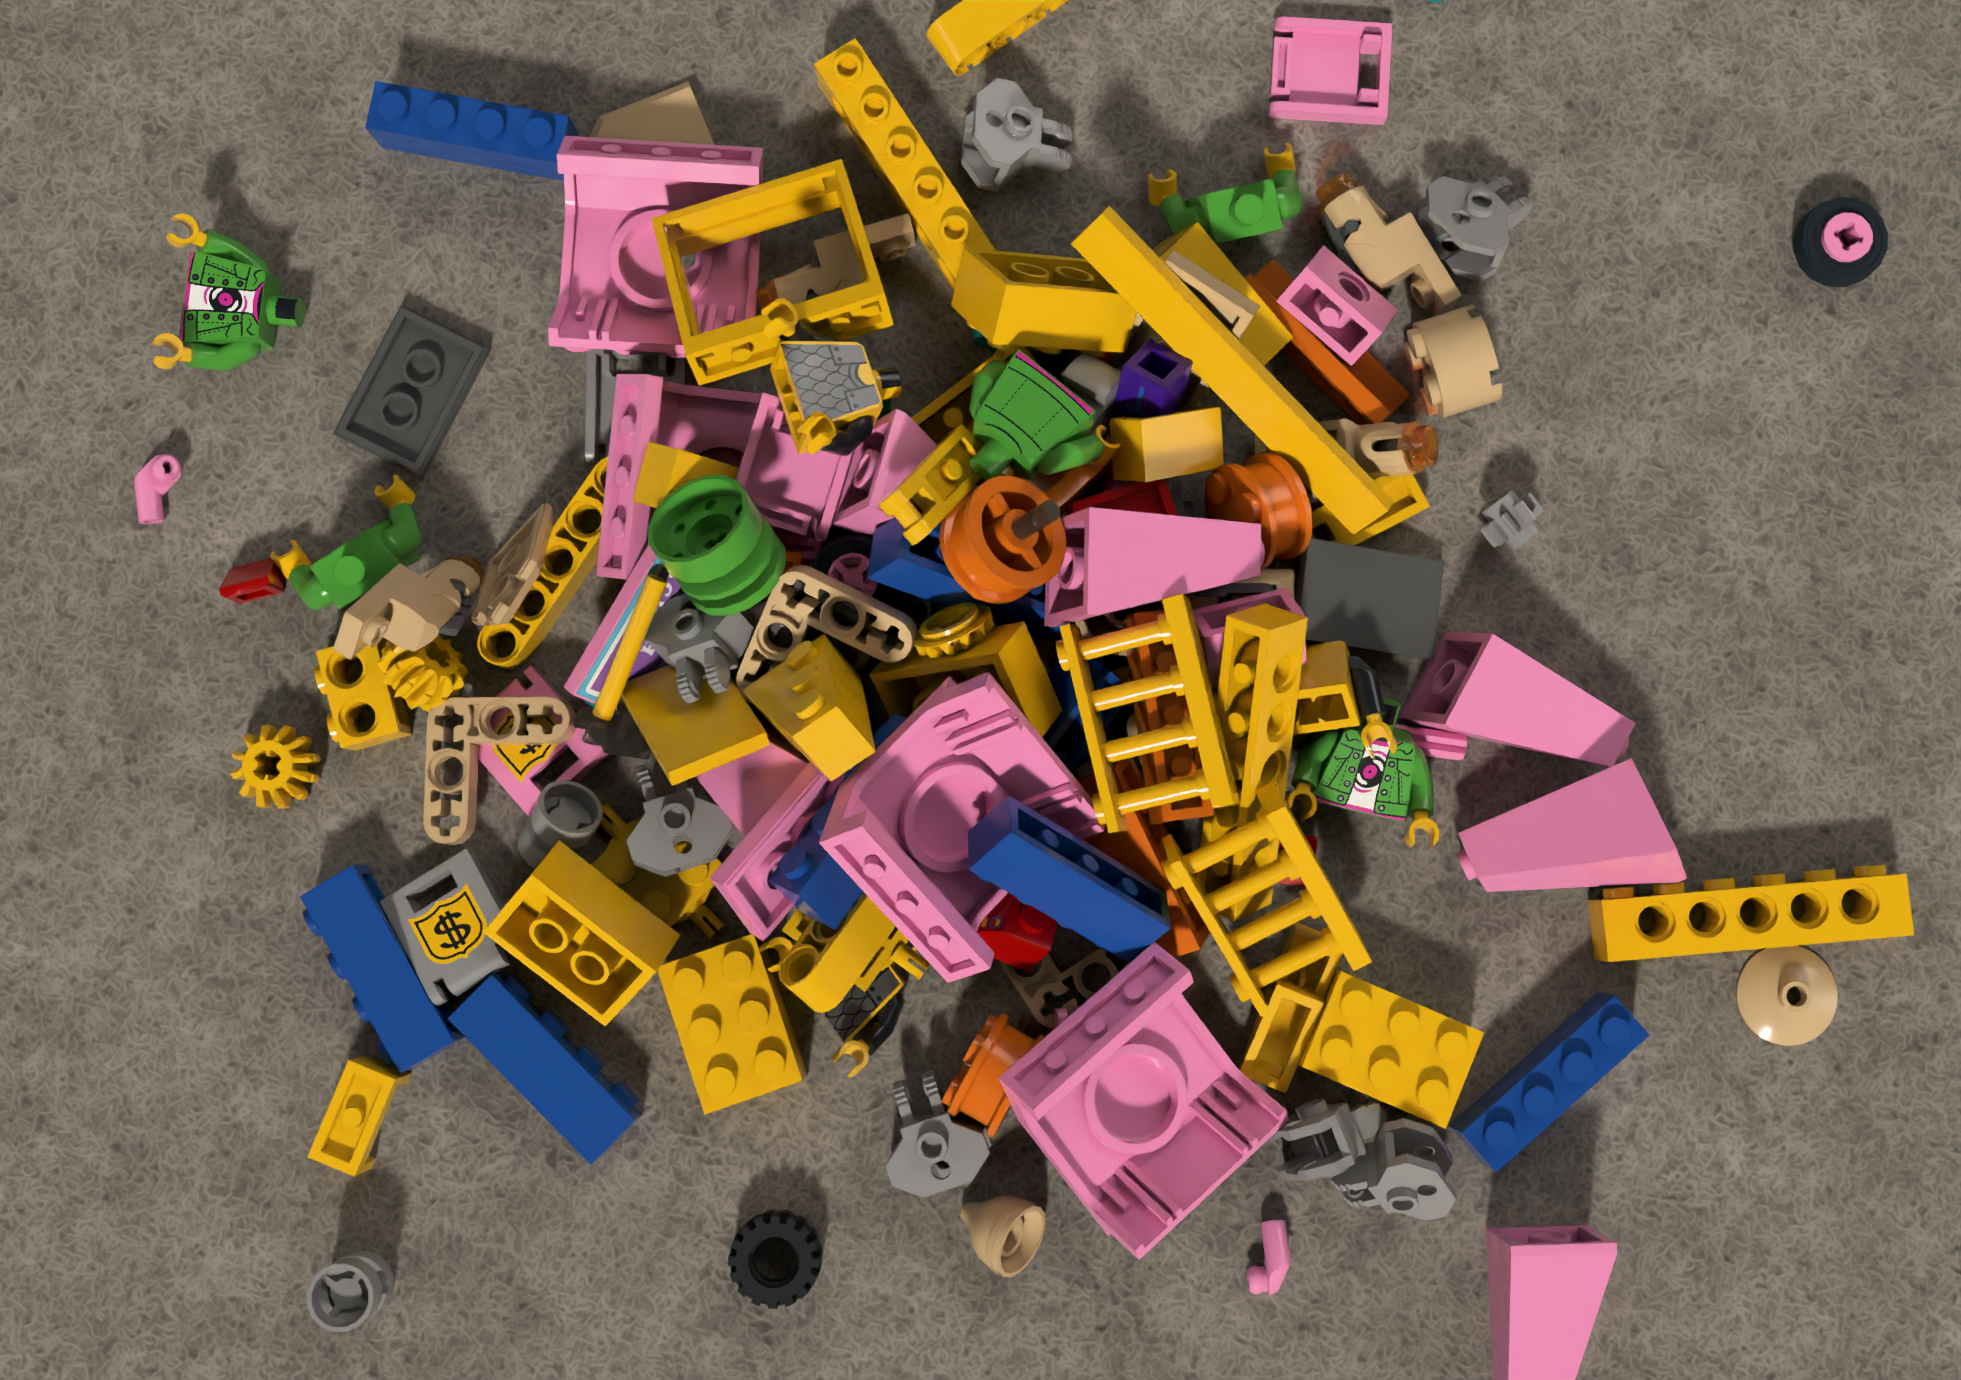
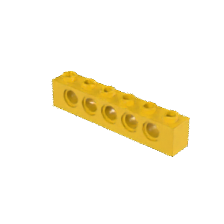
(900, 157)
(1257, 720)
(1879, 912)

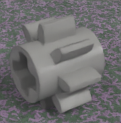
(1512, 520)

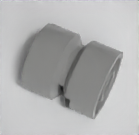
(562, 813)
(341, 1299)

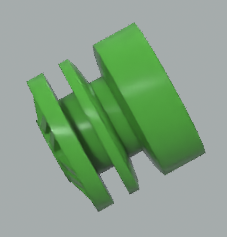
(717, 545)

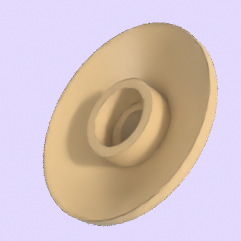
(1764, 989)

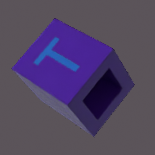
(1152, 382)

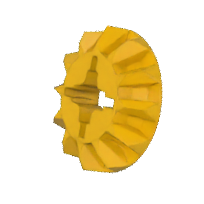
(953, 629)

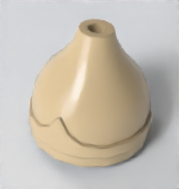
(1004, 1232)

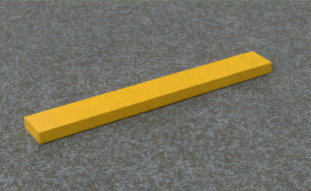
(1231, 370)

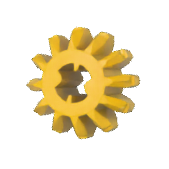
(423, 675)
(292, 766)

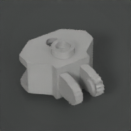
(1010, 137)
(1472, 222)
(699, 644)
(674, 820)
(1327, 1137)
(934, 1138)
(1400, 1175)

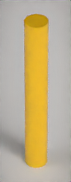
(629, 647)

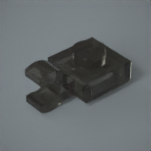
(615, 736)

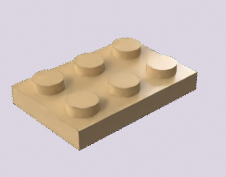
(1222, 300)

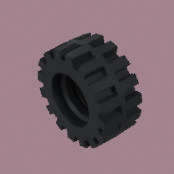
(760, 1287)

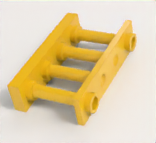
(1185, 678)
(1293, 862)

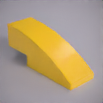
(1294, 1009)

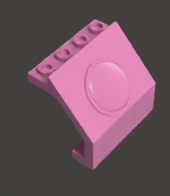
(611, 261)
(683, 418)
(910, 806)
(1140, 1103)

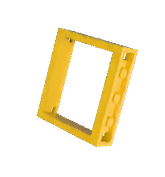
(749, 212)

